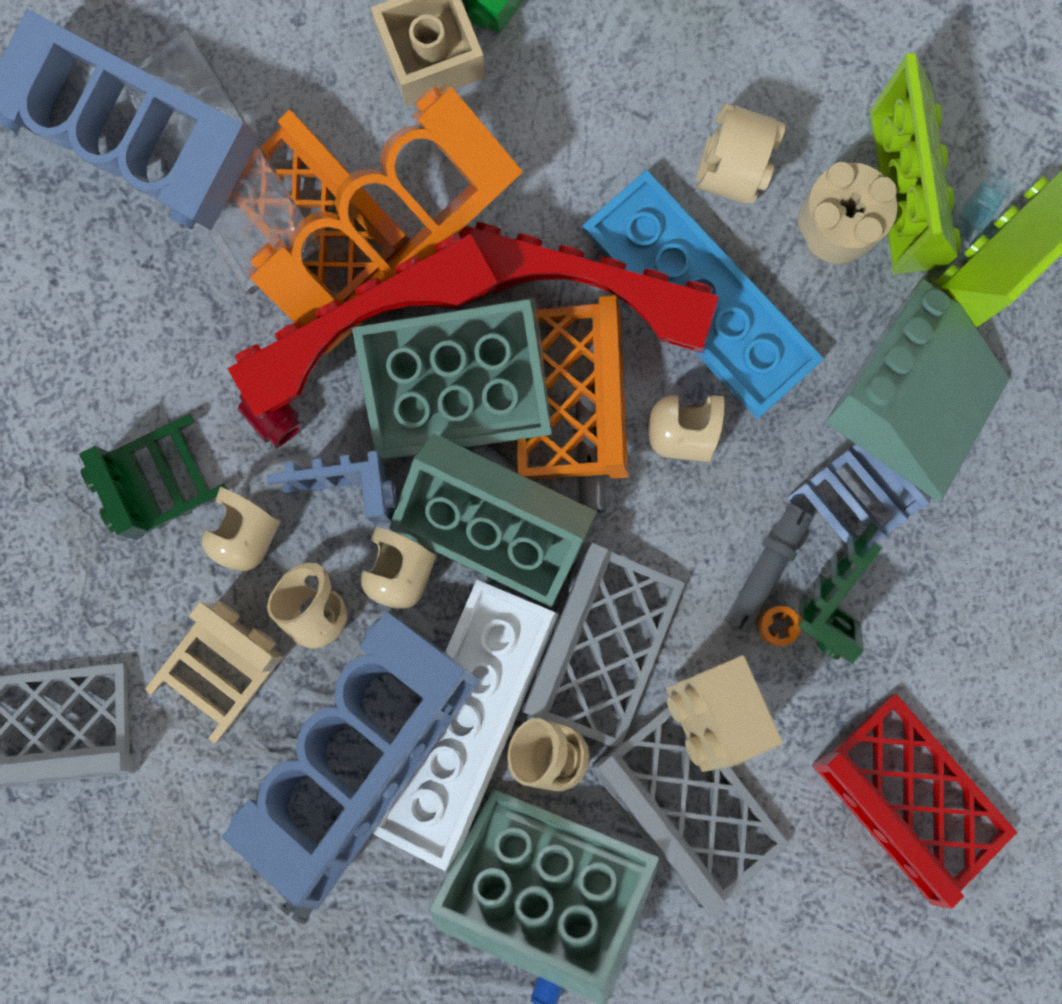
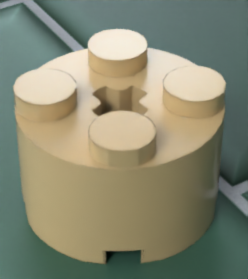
(739, 153)
(851, 189)

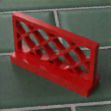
(896, 833)

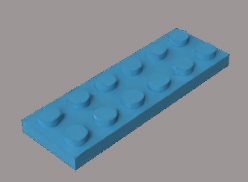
(750, 339)

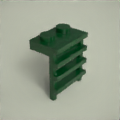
(125, 492)
(820, 617)

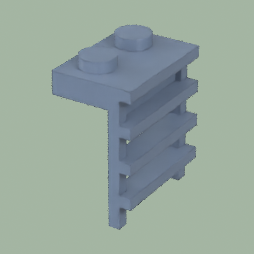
(891, 489)
(378, 491)

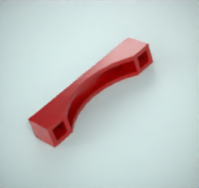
(673, 311)
(281, 370)

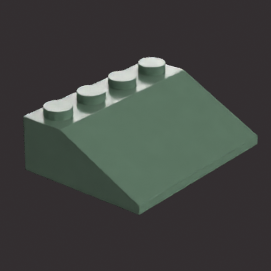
(455, 375)
(922, 391)
(546, 895)

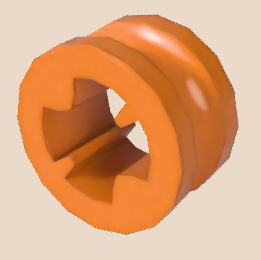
(791, 631)

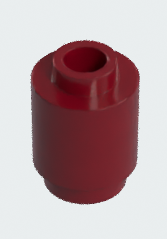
(276, 427)

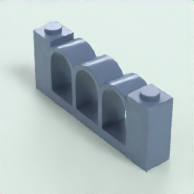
(209, 162)
(263, 828)

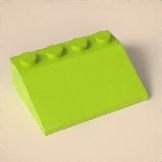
(912, 156)
(1012, 258)

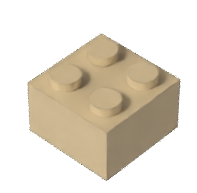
(428, 45)
(723, 716)

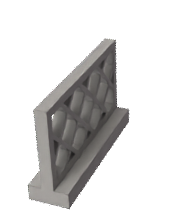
(573, 611)
(71, 762)
(667, 840)

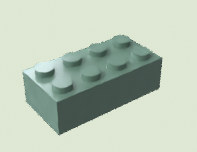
(491, 519)

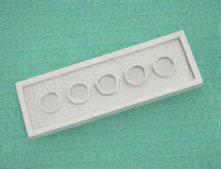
(502, 645)

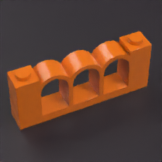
(465, 143)

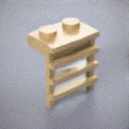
(245, 649)

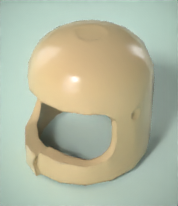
(686, 431)
(242, 535)
(399, 570)
(310, 627)
(548, 755)

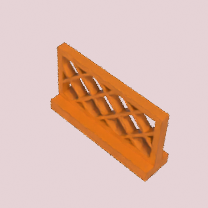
(361, 204)
(608, 396)

